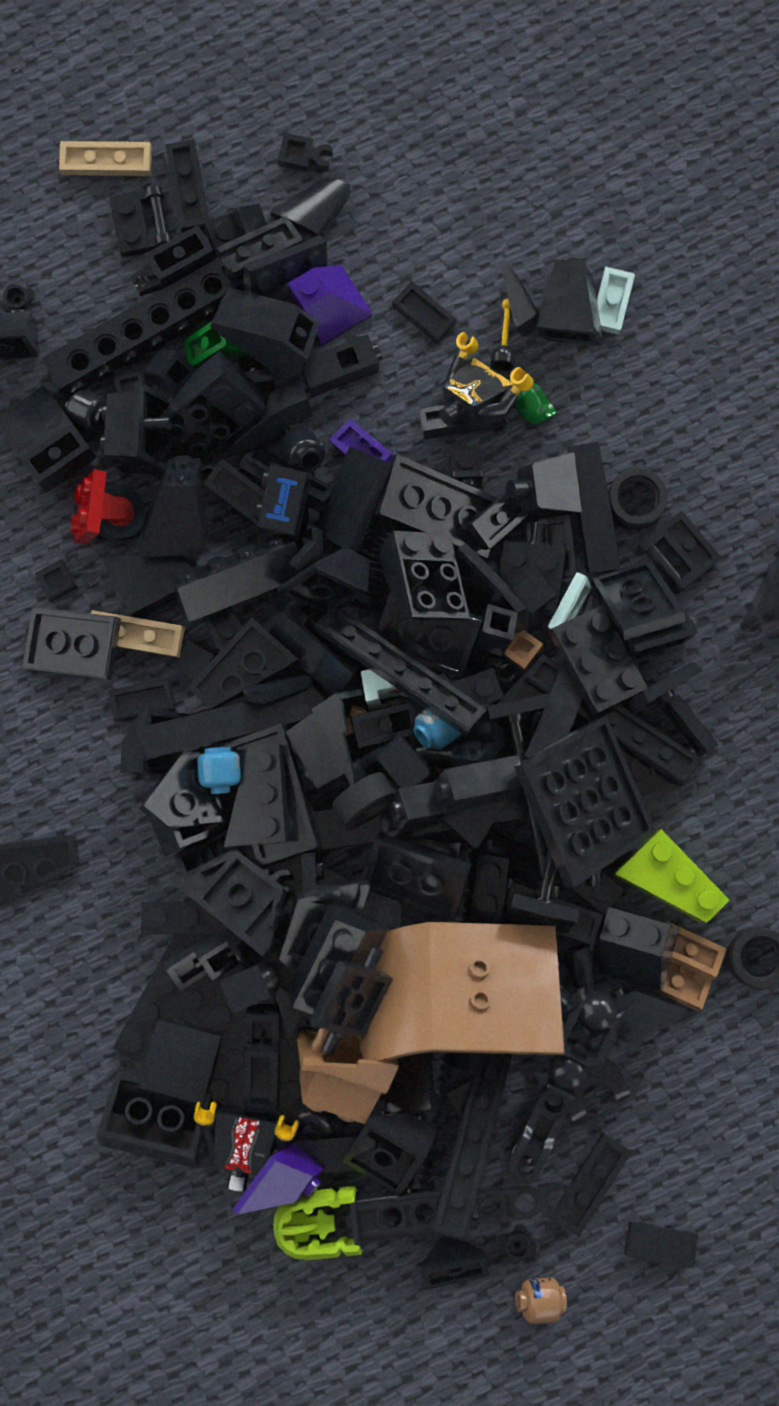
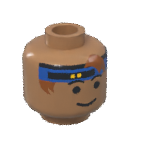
(541, 1300)

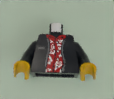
(242, 1140)

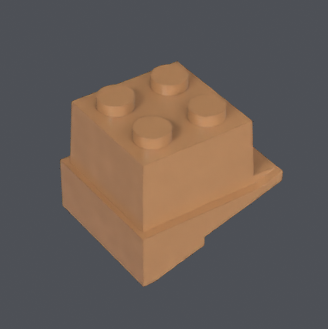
(341, 1081)

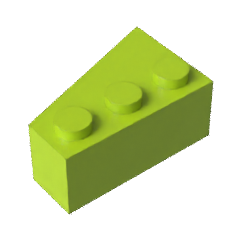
(671, 877)

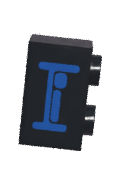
(283, 500)

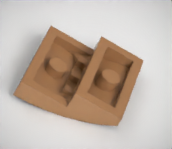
(692, 969)

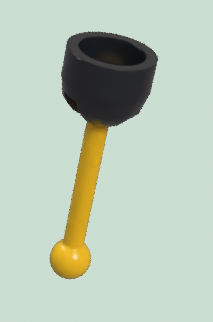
(503, 356)

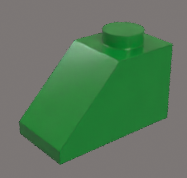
(205, 344)

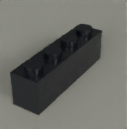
(235, 577)

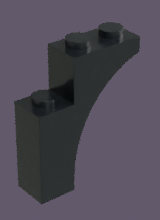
(450, 794)

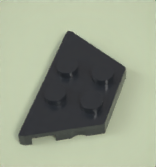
(238, 898)
(308, 913)

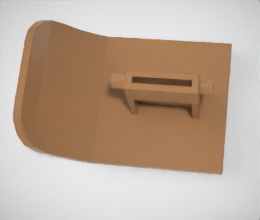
(468, 991)

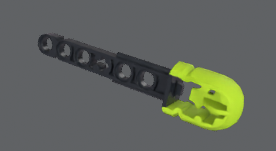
(367, 1222)

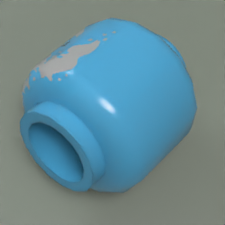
(433, 731)
(219, 769)

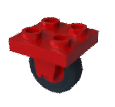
(110, 511)

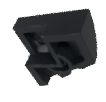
(315, 206)

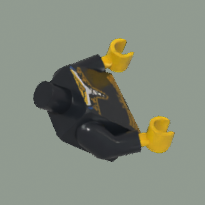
(476, 391)

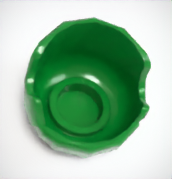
(534, 406)

